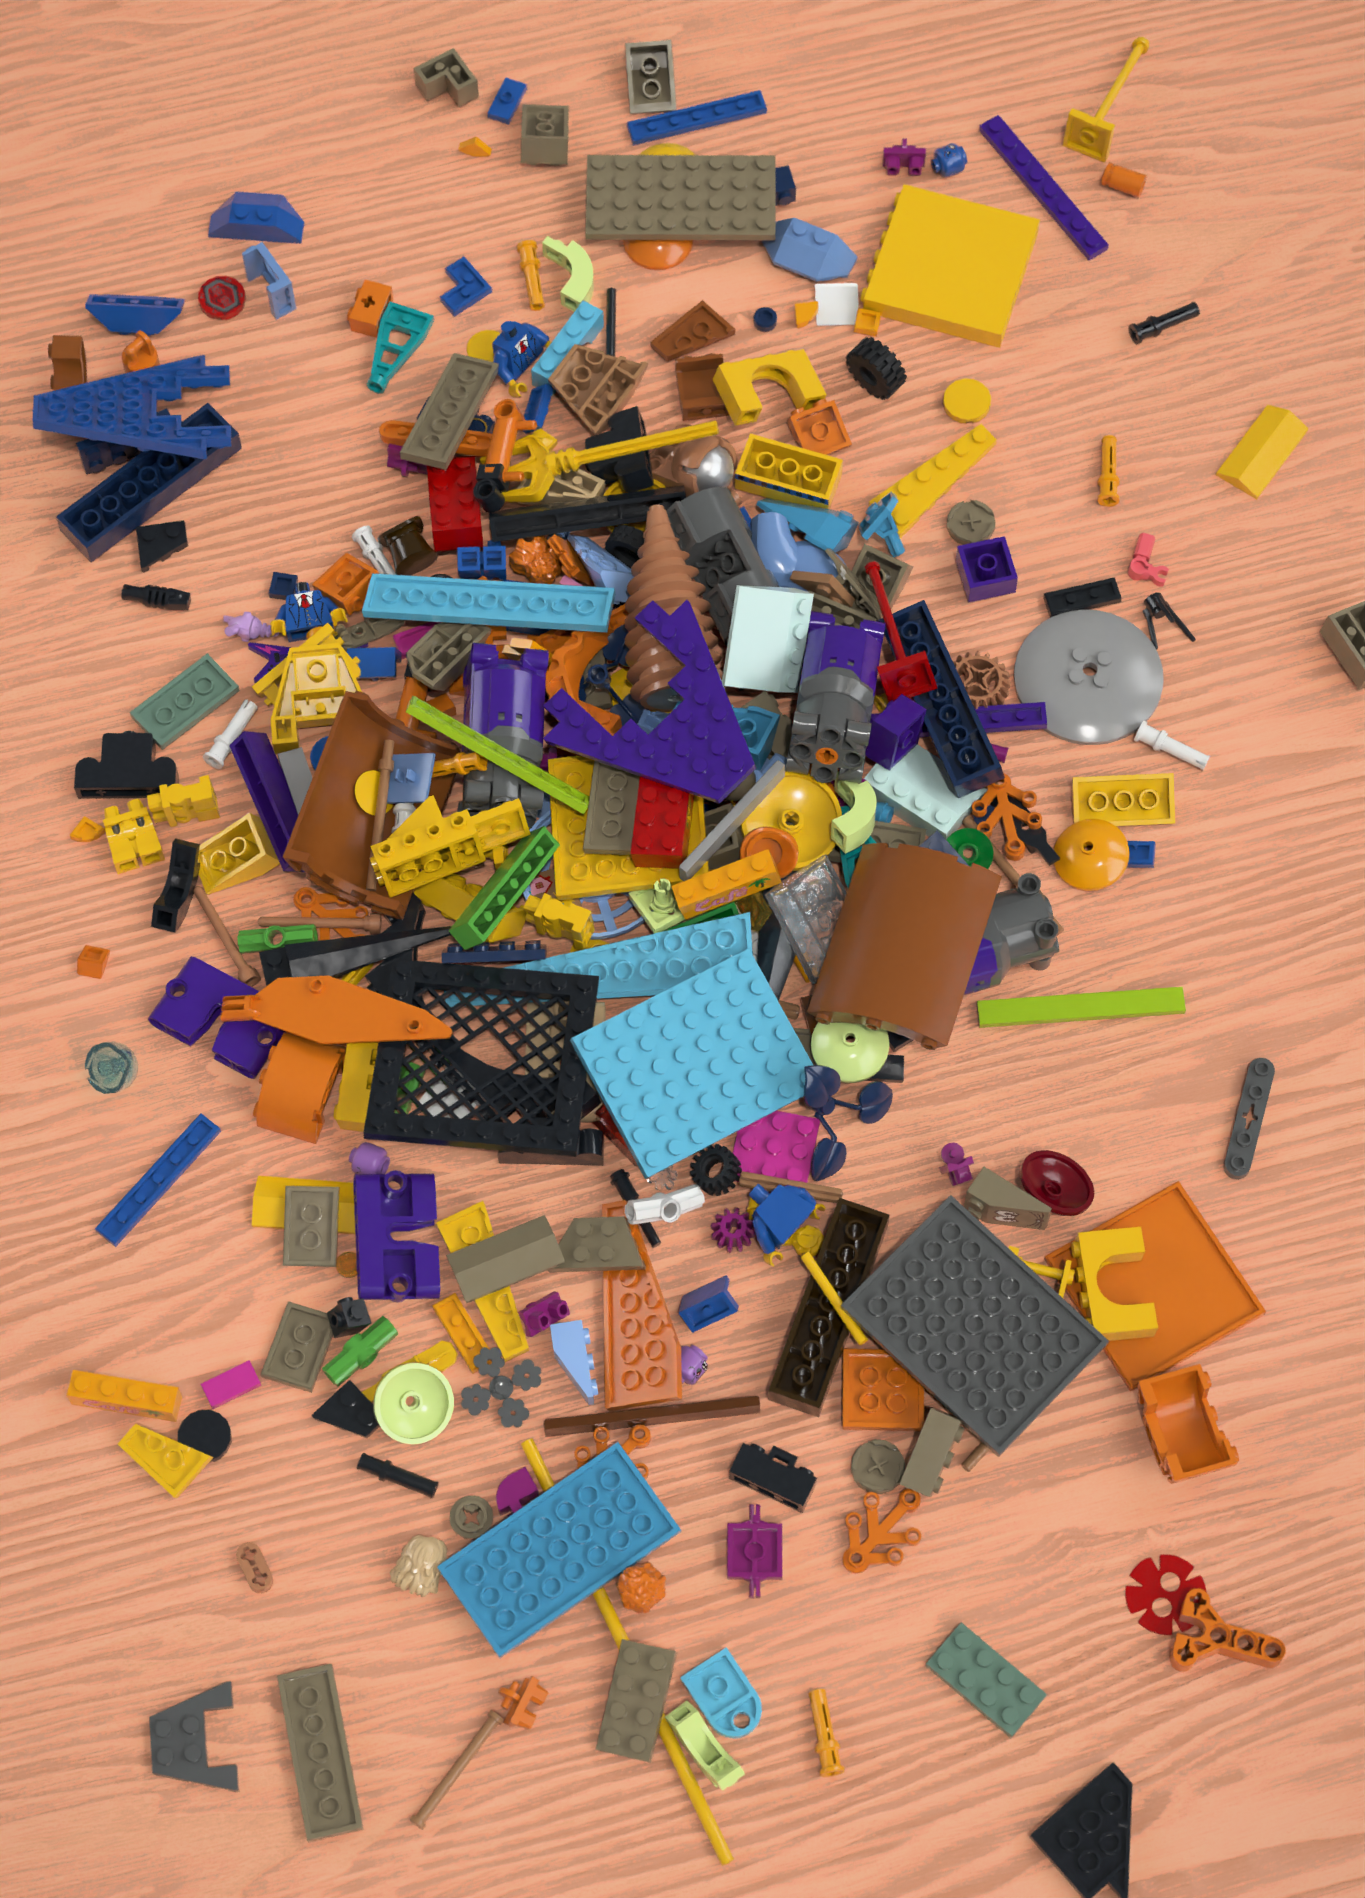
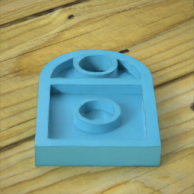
(723, 1693)

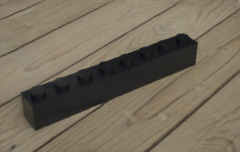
(580, 513)

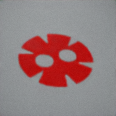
(1149, 1577)

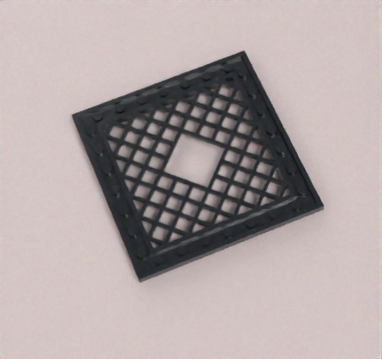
(559, 1139)

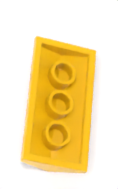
(1262, 450)
(1125, 799)
(270, 1201)

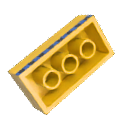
(788, 473)

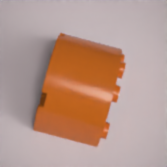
(297, 1086)
(1184, 1425)

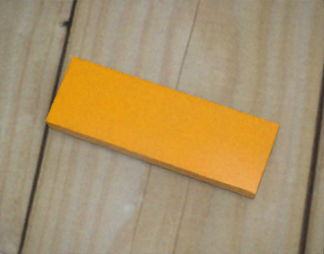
(460, 1329)

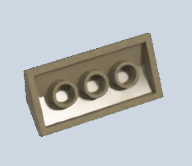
(505, 1259)

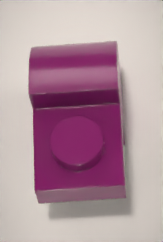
(515, 1491)

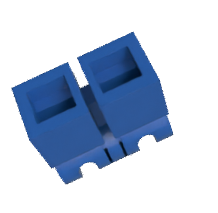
(488, 563)

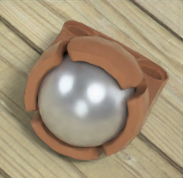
(695, 463)

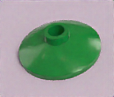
(975, 840)

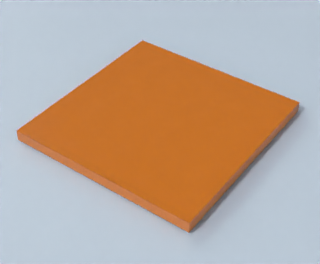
(1185, 1275)

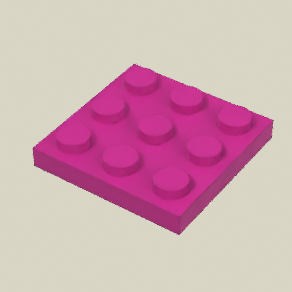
(778, 1146)

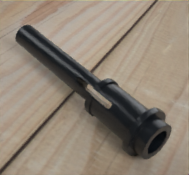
(628, 1192)

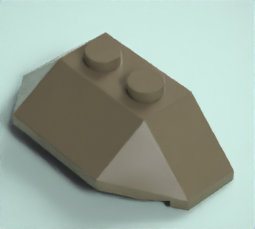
(444, 653)

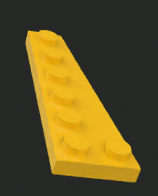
(931, 480)
(498, 1307)

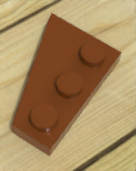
(691, 332)

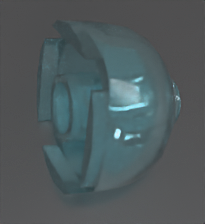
(111, 1067)

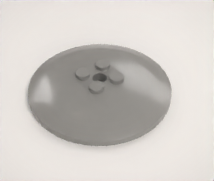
(1084, 706)

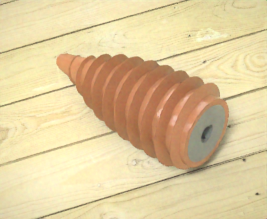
(667, 581)

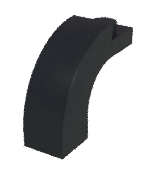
(178, 892)

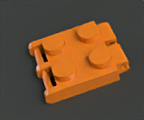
(572, 566)

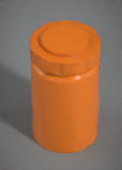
(1124, 179)

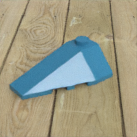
(822, 526)
(758, 730)

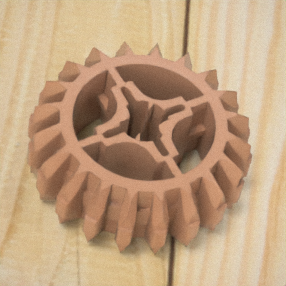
(983, 671)

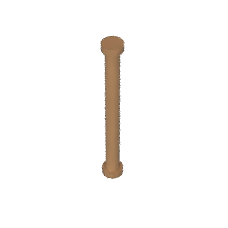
(456, 1770)

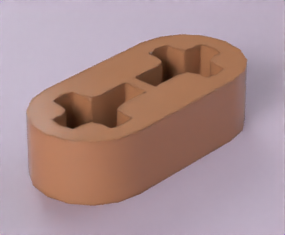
(249, 1570)

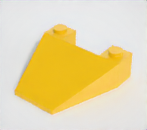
(310, 692)

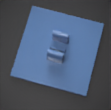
(410, 778)

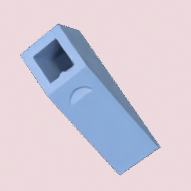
(570, 1352)

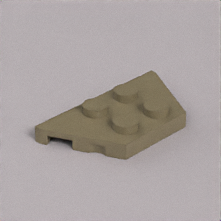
(599, 1246)

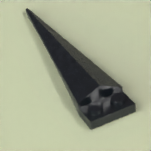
(774, 952)
(341, 955)

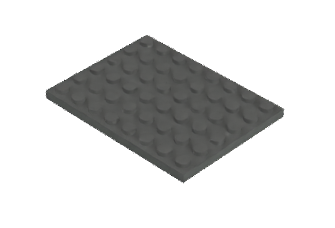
(974, 1325)

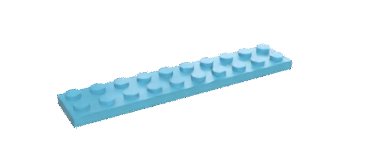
(489, 602)

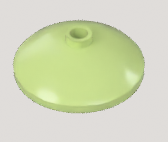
(852, 1060)
(430, 1407)

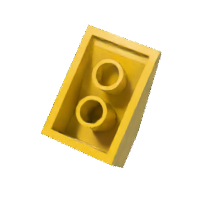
(236, 855)

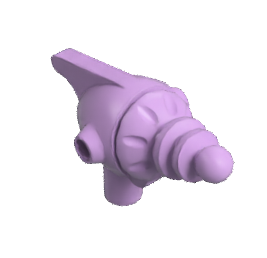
(247, 627)

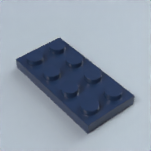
(102, 454)
(504, 952)

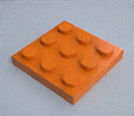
(879, 1393)

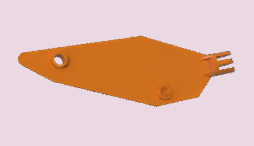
(333, 1012)

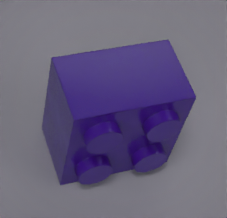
(986, 569)
(895, 731)

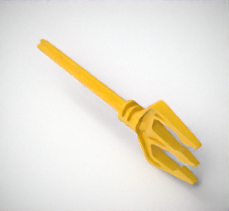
(545, 465)

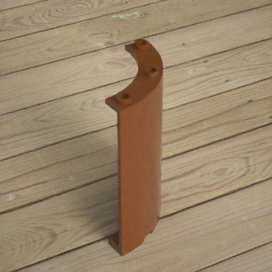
(332, 829)
(905, 943)

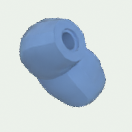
(784, 554)

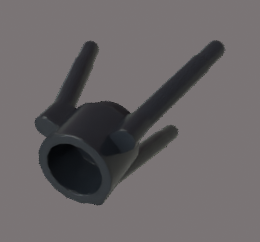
(1158, 607)

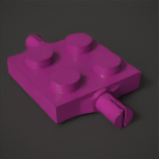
(754, 1551)

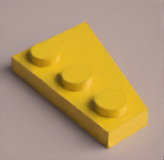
(164, 1459)

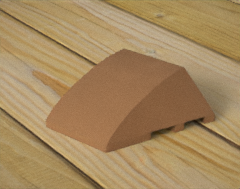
(596, 384)

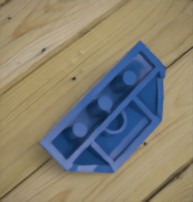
(257, 219)
(134, 313)

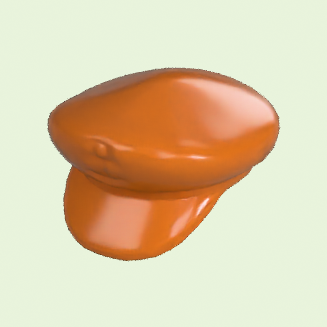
(779, 843)

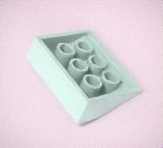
(767, 638)
(922, 793)

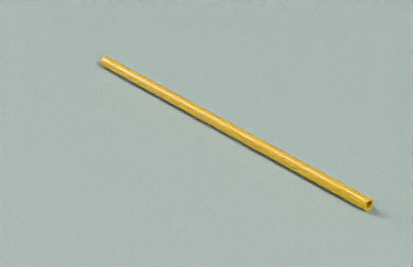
(665, 1731)

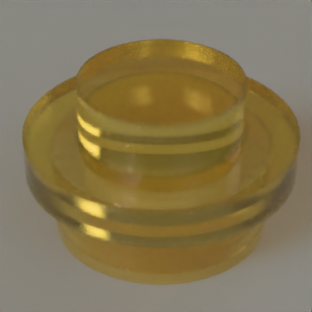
(346, 1265)

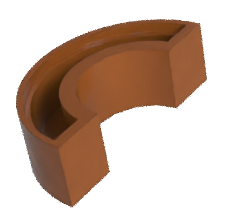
(68, 361)

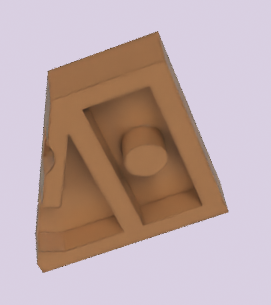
(824, 585)

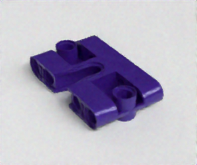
(200, 1005)
(378, 1256)

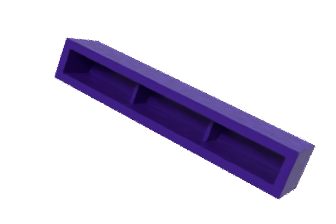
(267, 788)

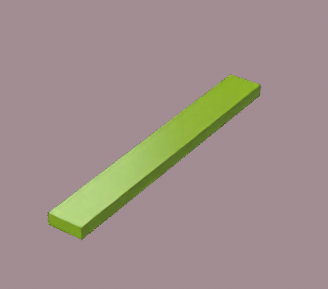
(497, 754)
(1081, 1007)

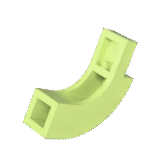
(578, 264)
(856, 825)
(703, 1746)

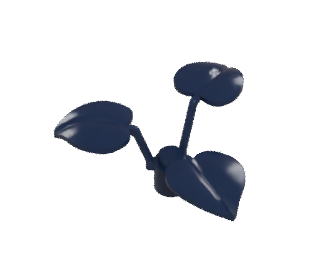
(601, 678)
(820, 1085)

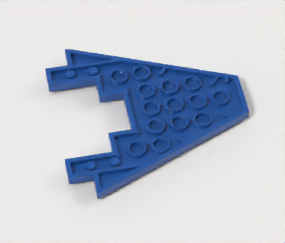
(125, 409)

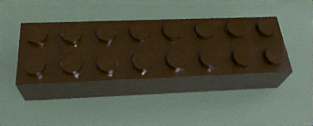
(818, 1331)

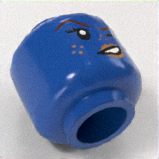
(949, 160)

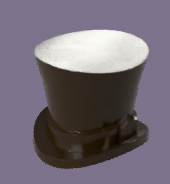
(408, 547)

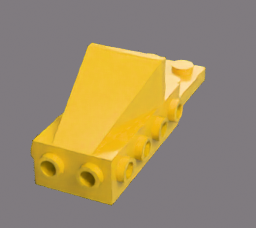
(429, 839)

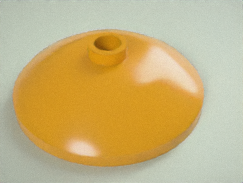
(1092, 868)

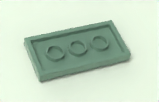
(185, 701)
(986, 1680)

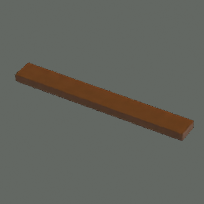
(652, 1416)

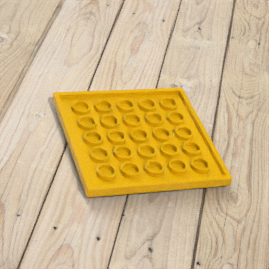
(602, 874)

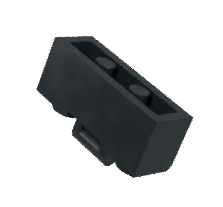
(781, 1483)

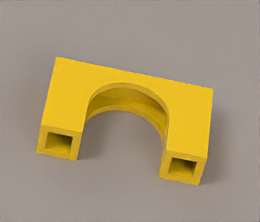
(789, 369)
(1094, 1252)

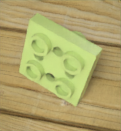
(662, 902)

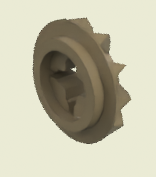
(471, 1504)

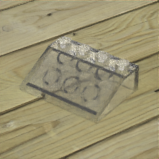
(808, 911)

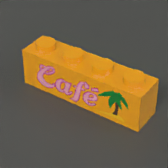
(726, 884)
(124, 1395)

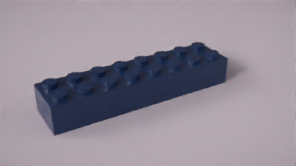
(140, 491)
(949, 712)

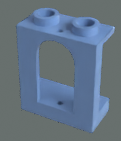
(280, 292)

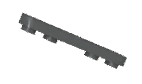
(1243, 1140)

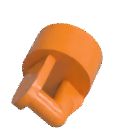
(139, 354)

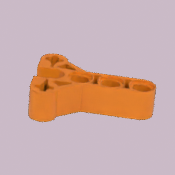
(1203, 1647)

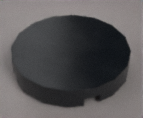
(207, 1433)

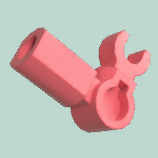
(1139, 566)

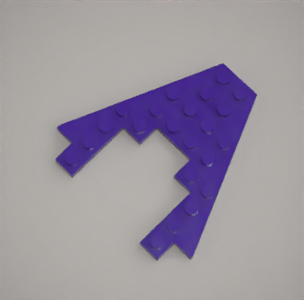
(694, 747)

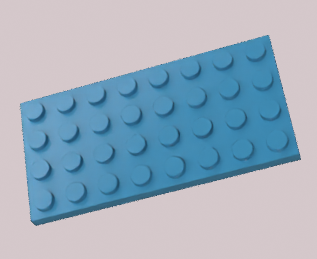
(558, 1549)

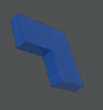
(469, 290)

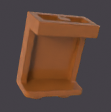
(696, 387)

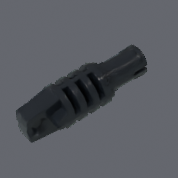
(157, 597)

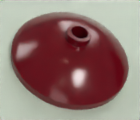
(1057, 1182)

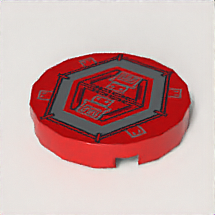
(221, 297)

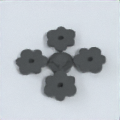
(501, 1387)

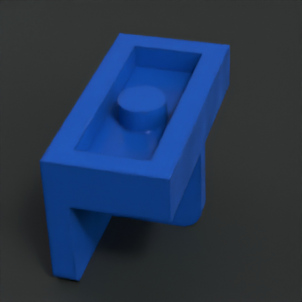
(376, 662)
(707, 1304)

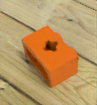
(369, 307)

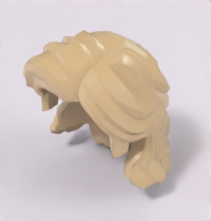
(419, 1565)

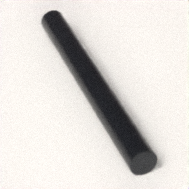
(611, 322)

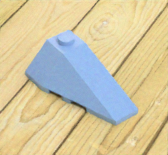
(602, 566)

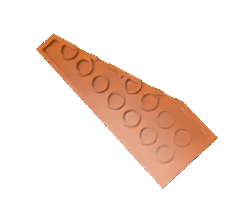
(639, 1335)

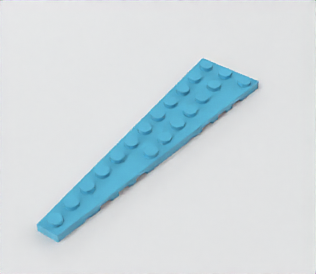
(647, 962)

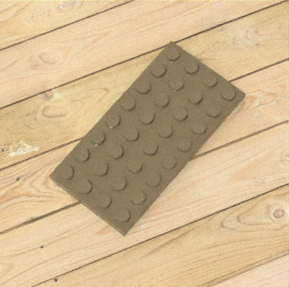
(680, 197)

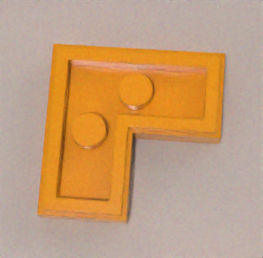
(518, 646)

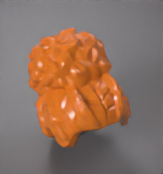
(535, 560)
(641, 1587)

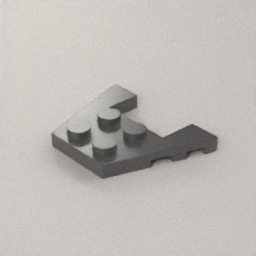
(181, 1741)

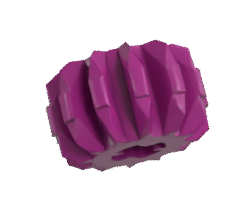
(724, 1225)

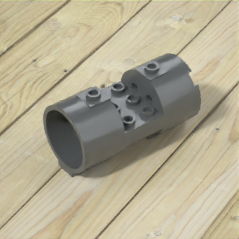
(720, 548)

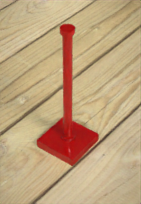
(907, 674)

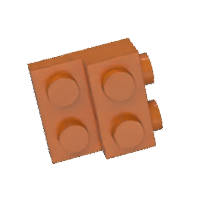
(819, 428)
(346, 583)

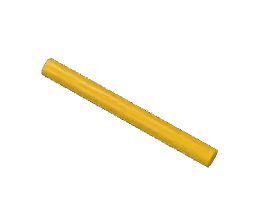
(833, 1297)

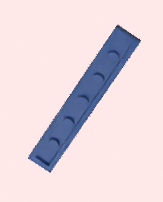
(696, 117)
(158, 1180)

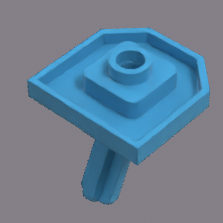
(881, 522)

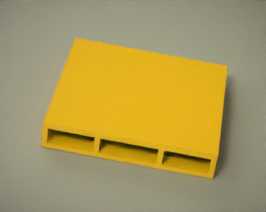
(950, 265)

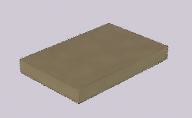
(311, 1226)
(298, 1347)

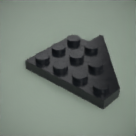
(1092, 1835)

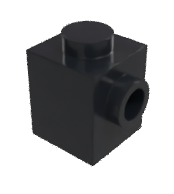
(348, 1317)

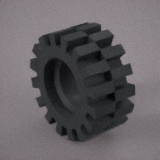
(724, 1179)

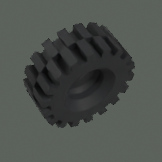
(876, 368)

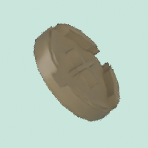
(970, 522)
(877, 1466)

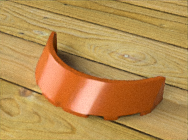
(570, 662)

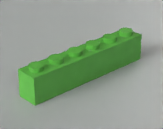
(504, 888)

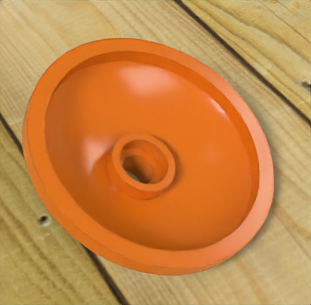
(657, 253)

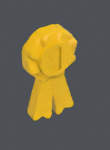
(806, 1240)

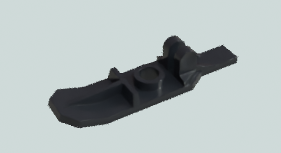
(1034, 839)

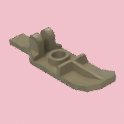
(846, 575)
(370, 630)

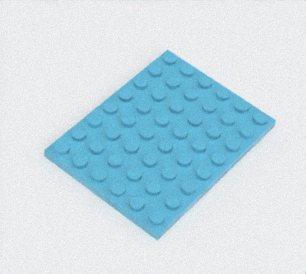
(695, 1063)

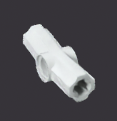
(676, 1203)

